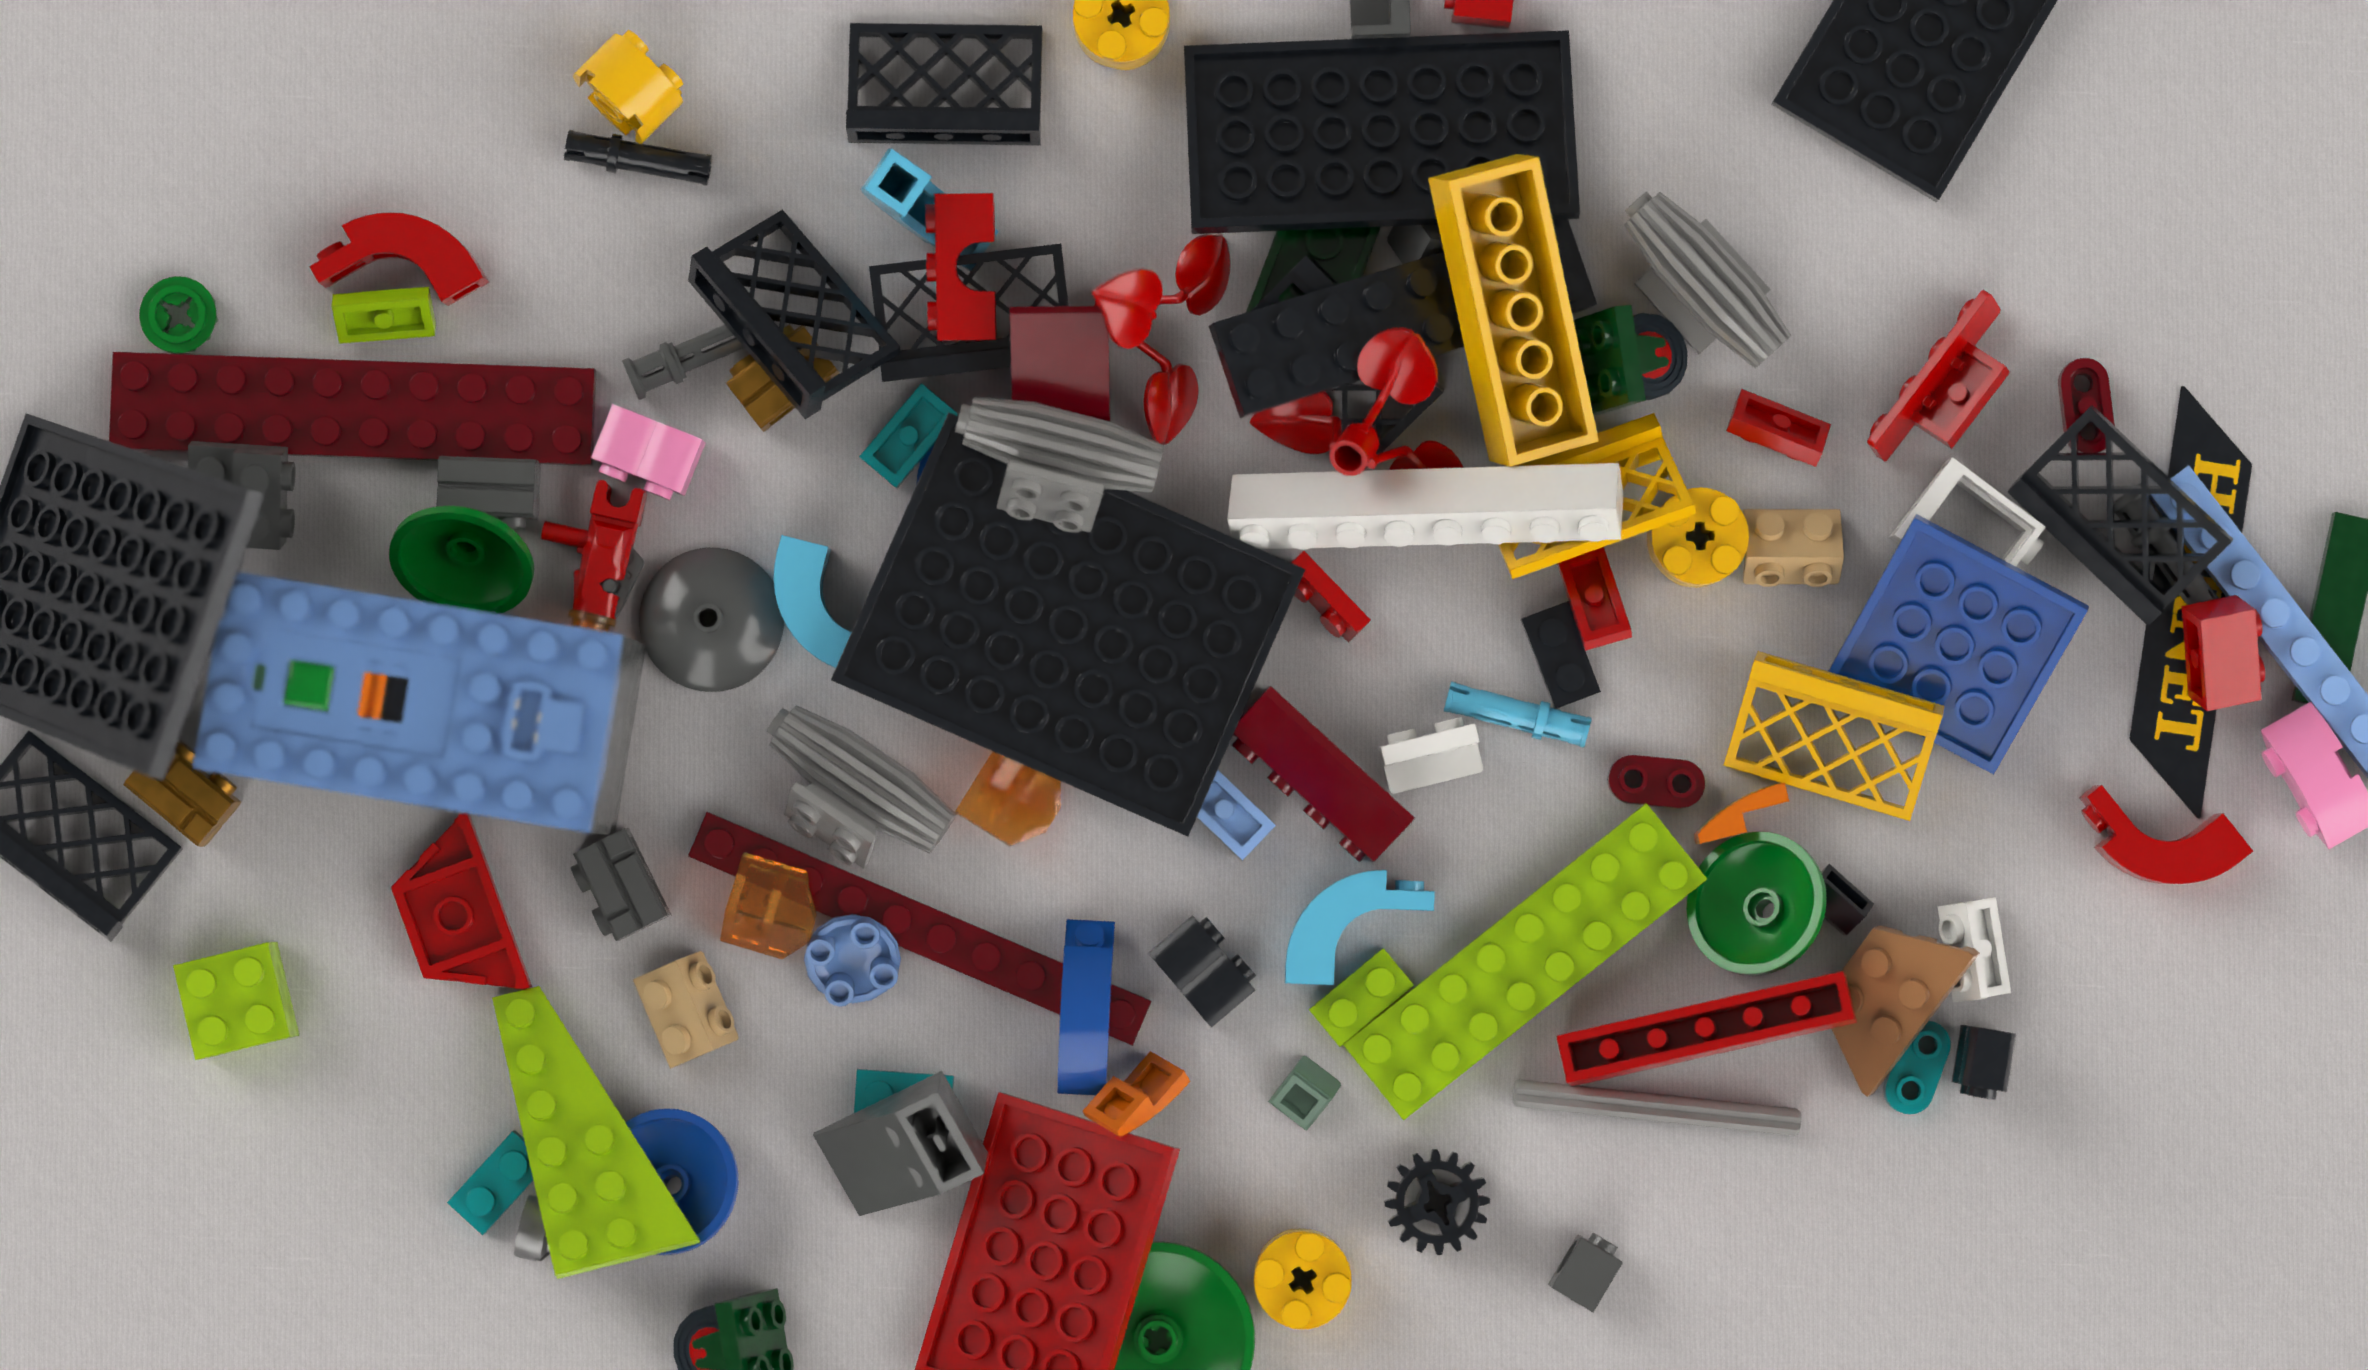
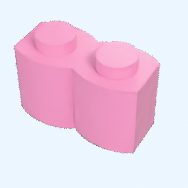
(647, 451)

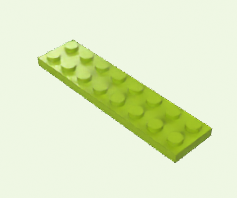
(1525, 961)

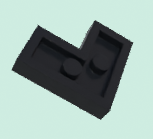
(1560, 655)

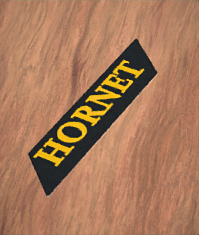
(2166, 722)

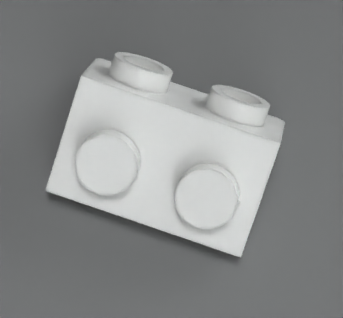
(1433, 758)
(1978, 927)

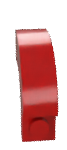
(407, 237)
(2193, 858)

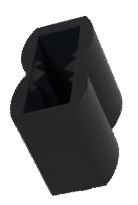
(1203, 970)
(1983, 1061)

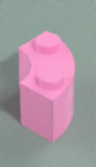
(2307, 757)

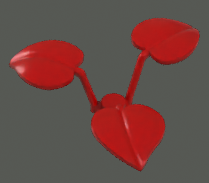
(1128, 312)
(1390, 362)

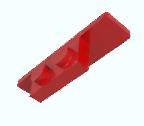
(1948, 387)

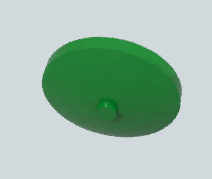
(1187, 1315)

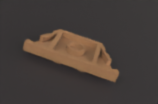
(1894, 991)

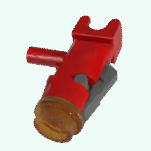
(607, 560)

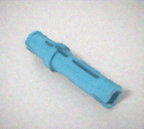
(1518, 714)

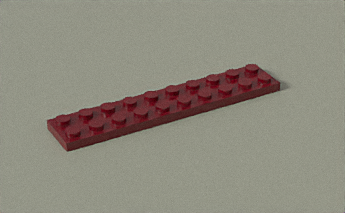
(354, 407)

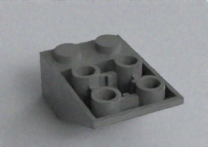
(904, 1147)

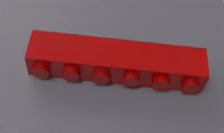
(1706, 1029)

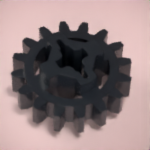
(1457, 1192)

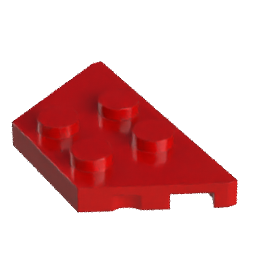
(458, 913)

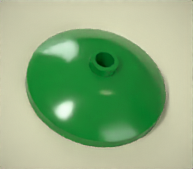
(461, 559)
(1740, 882)

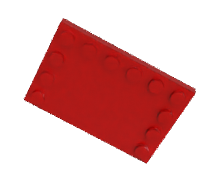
(1048, 1245)

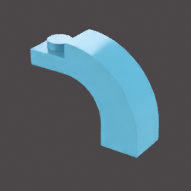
(903, 192)
(799, 595)
(1318, 928)

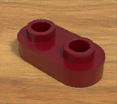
(2075, 403)
(1656, 782)

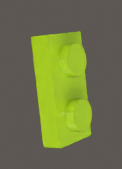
(383, 315)
(1361, 997)

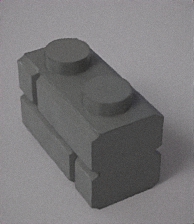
(493, 485)
(620, 885)

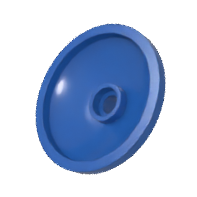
(703, 1160)

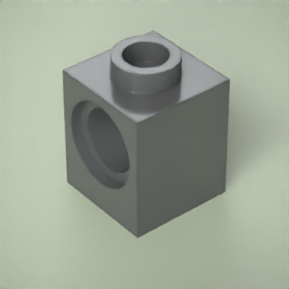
(1586, 1271)

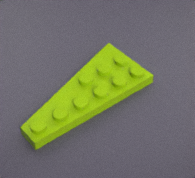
(587, 1168)

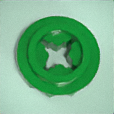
(156, 319)

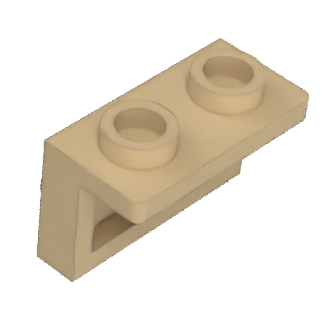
(1793, 547)
(686, 1009)

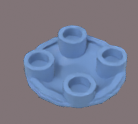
(852, 959)

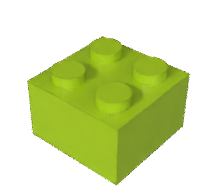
(236, 1000)

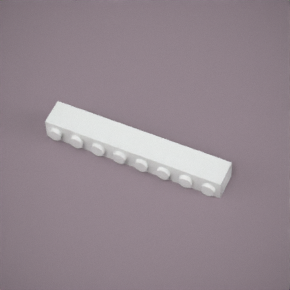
(1427, 506)

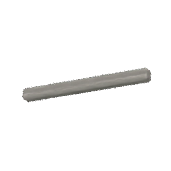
(1657, 1107)

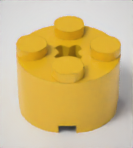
(1120, 46)
(630, 86)
(1719, 557)
(1296, 1306)

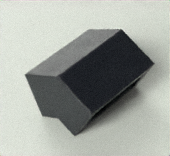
(1844, 902)

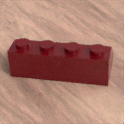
(1322, 775)

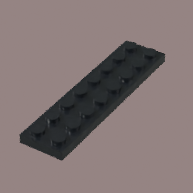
(1317, 337)

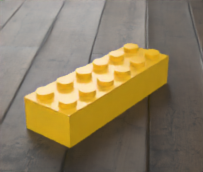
(1513, 309)

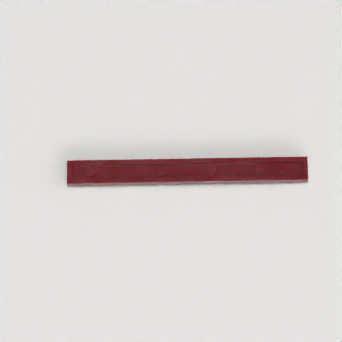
(916, 924)

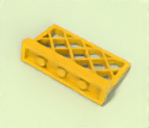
(1632, 447)
(1846, 696)

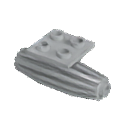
(1702, 282)
(1057, 459)
(853, 790)

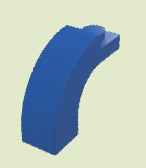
(1085, 1006)

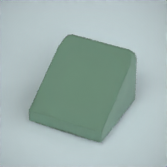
(1305, 1092)

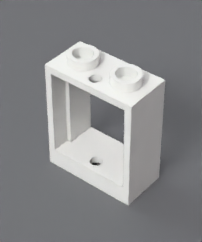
(1954, 473)

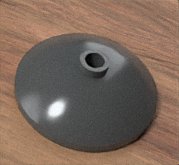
(746, 626)

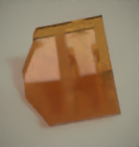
(1011, 800)
(769, 908)

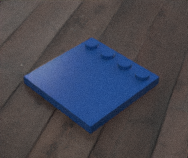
(1961, 635)

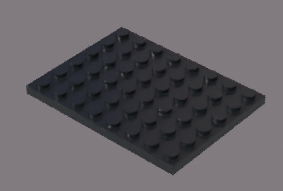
(111, 590)
(1065, 650)

